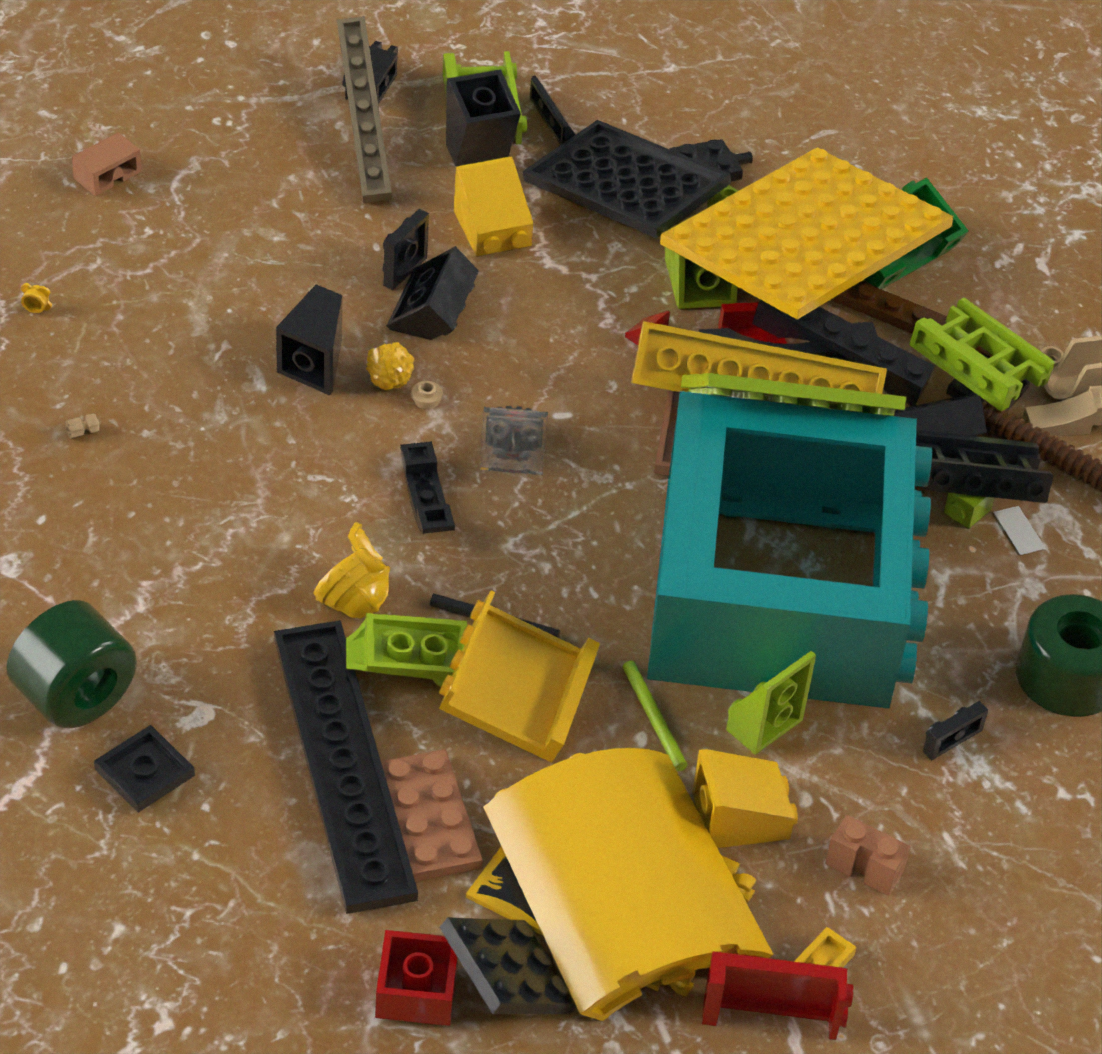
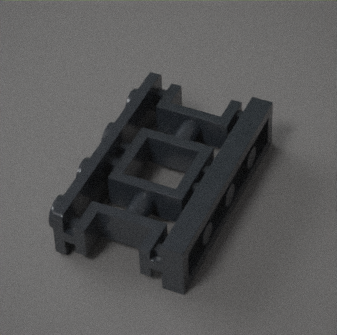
(985, 467)

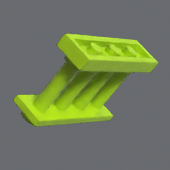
(509, 70)

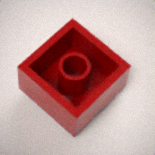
(416, 978)

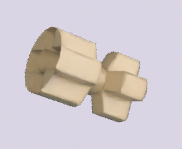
(76, 427)

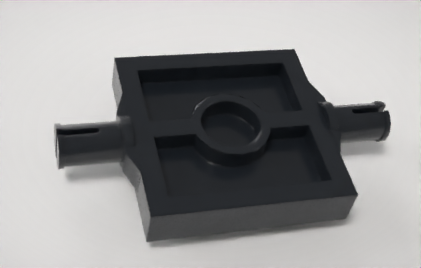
(717, 154)

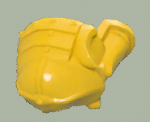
(357, 582)

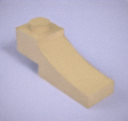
(1068, 416)

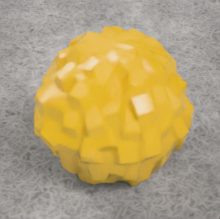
(390, 366)

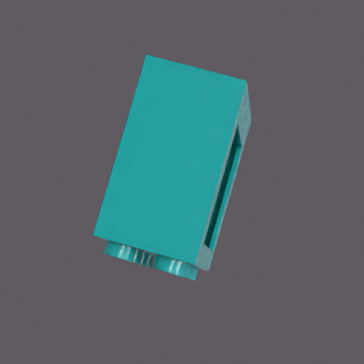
(798, 469)

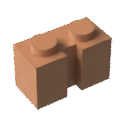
(105, 162)
(868, 852)

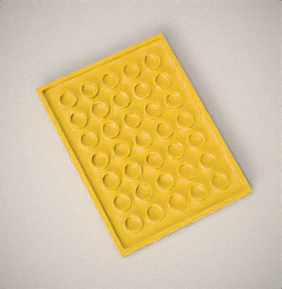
(806, 232)

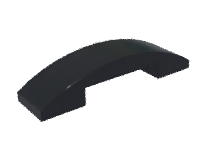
(425, 488)

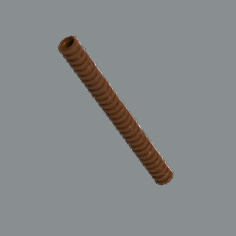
(1049, 447)

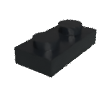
(955, 730)

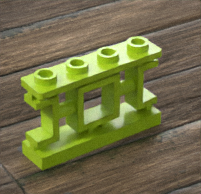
(992, 378)

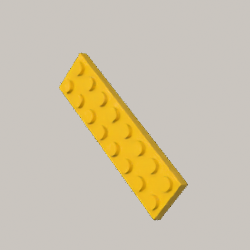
(671, 352)

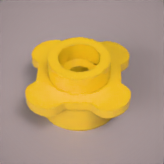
(35, 298)

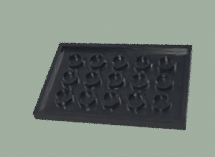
(627, 178)

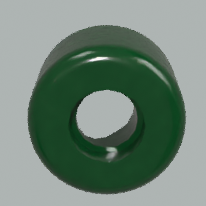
(1050, 661)
(71, 664)

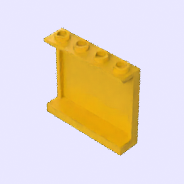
(517, 680)

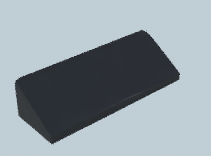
(550, 112)

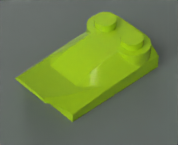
(405, 646)

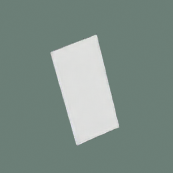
(1019, 530)

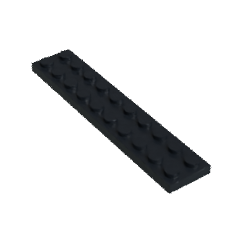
(345, 769)

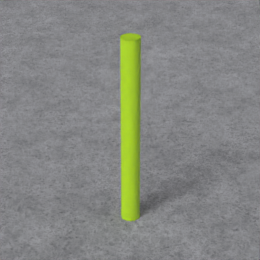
(654, 715)

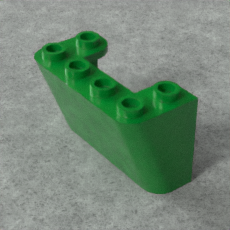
(927, 251)

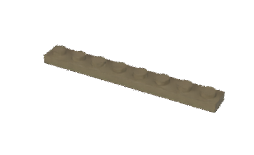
(364, 110)

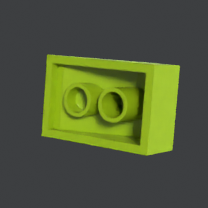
(772, 706)

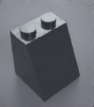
(480, 117)
(311, 340)

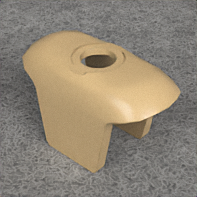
(1077, 369)

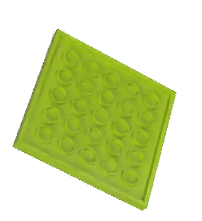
(793, 393)

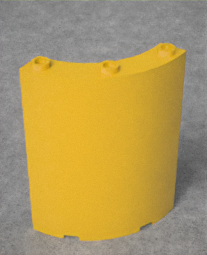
(621, 875)

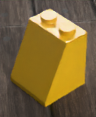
(492, 206)
(742, 799)

